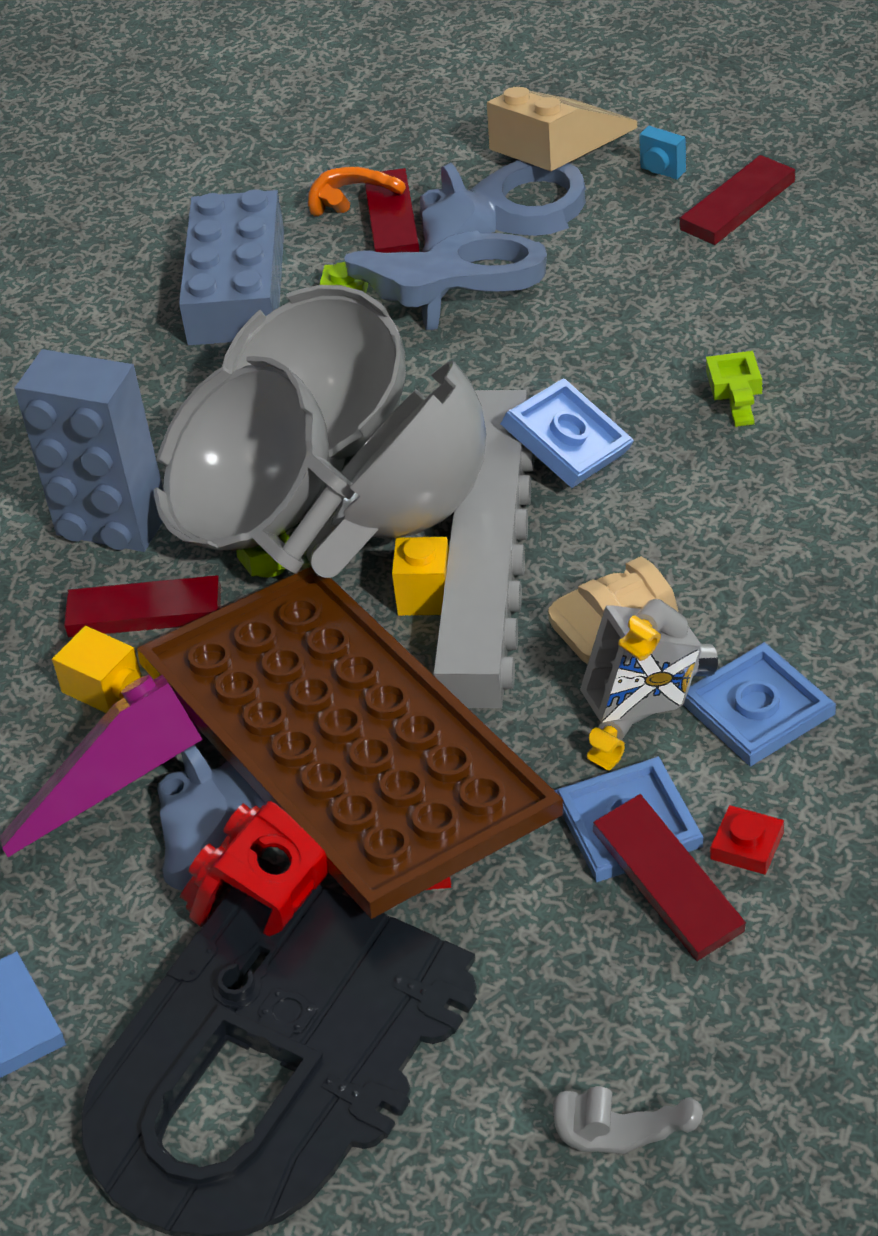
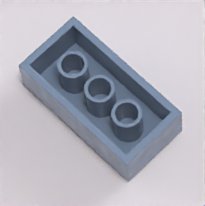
(230, 263)
(92, 448)

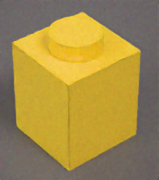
(420, 574)
(96, 668)

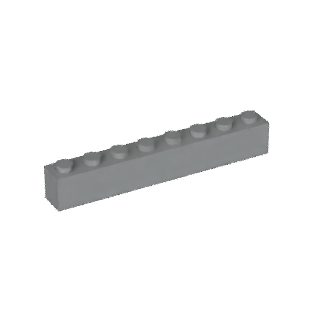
(483, 564)

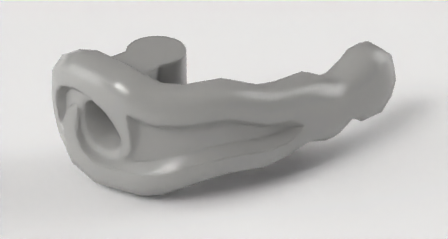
(591, 1126)

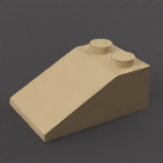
(549, 127)

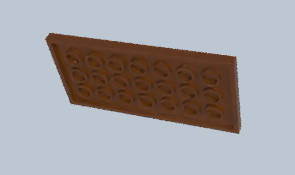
(350, 738)

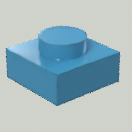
(662, 152)

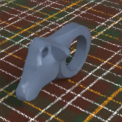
(487, 209)
(427, 276)
(196, 809)

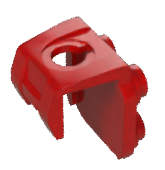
(236, 865)

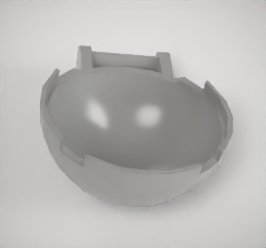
(341, 351)
(249, 464)
(407, 471)

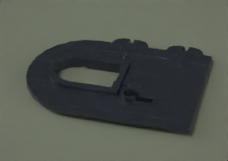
(331, 1001)

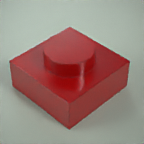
(747, 839)

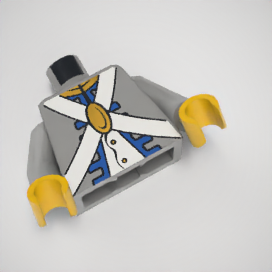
(639, 669)

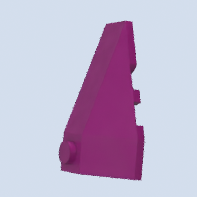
(123, 746)

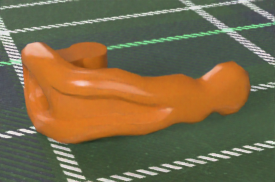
(326, 193)

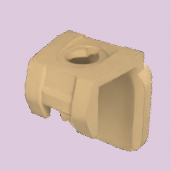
(579, 613)

